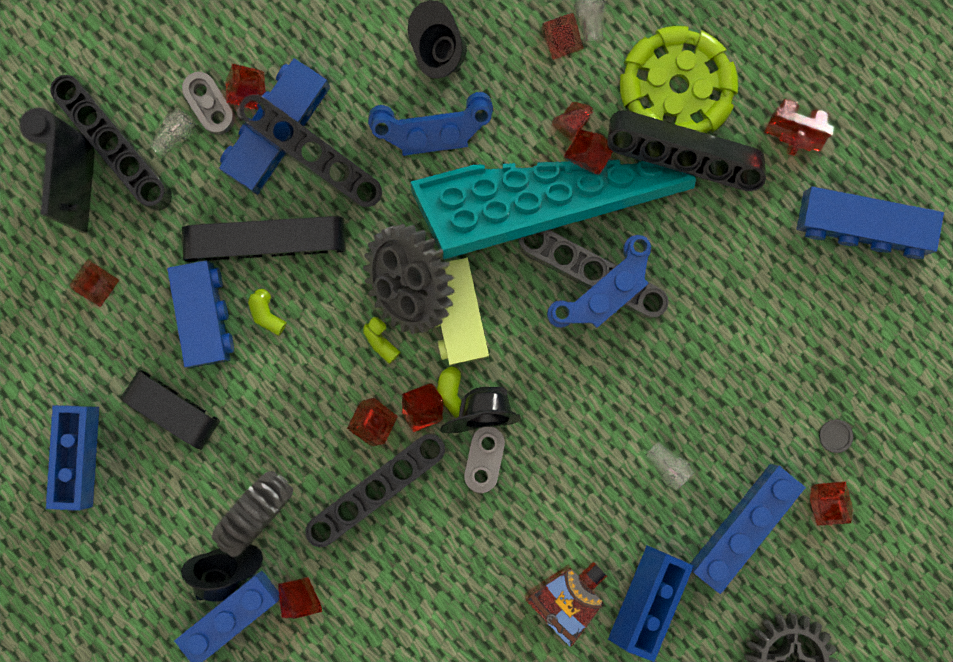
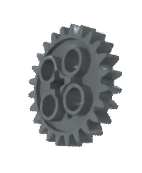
(408, 278)

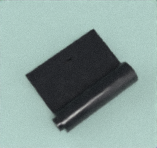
(66, 168)

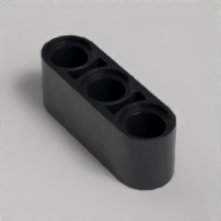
(168, 410)

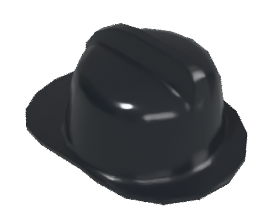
(436, 39)
(482, 408)
(217, 573)

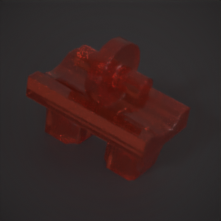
(799, 130)

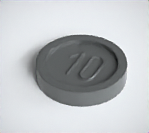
(836, 436)

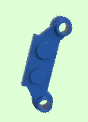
(434, 131)
(610, 292)

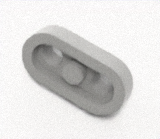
(209, 104)
(484, 459)

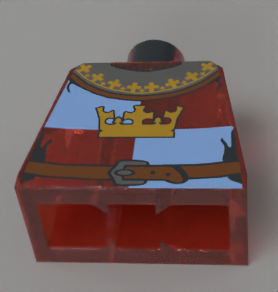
(568, 600)

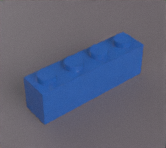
(253, 158)
(869, 221)
(746, 527)

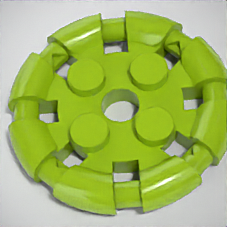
(687, 66)

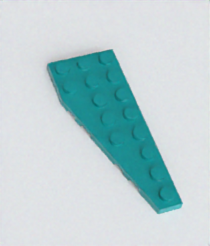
(493, 206)

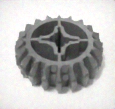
(252, 513)
(790, 643)

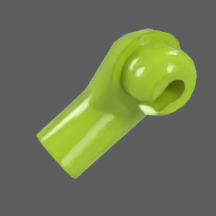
(261, 313)
(373, 333)
(448, 388)

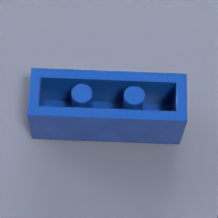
(200, 314)
(72, 457)
(650, 603)
(228, 618)

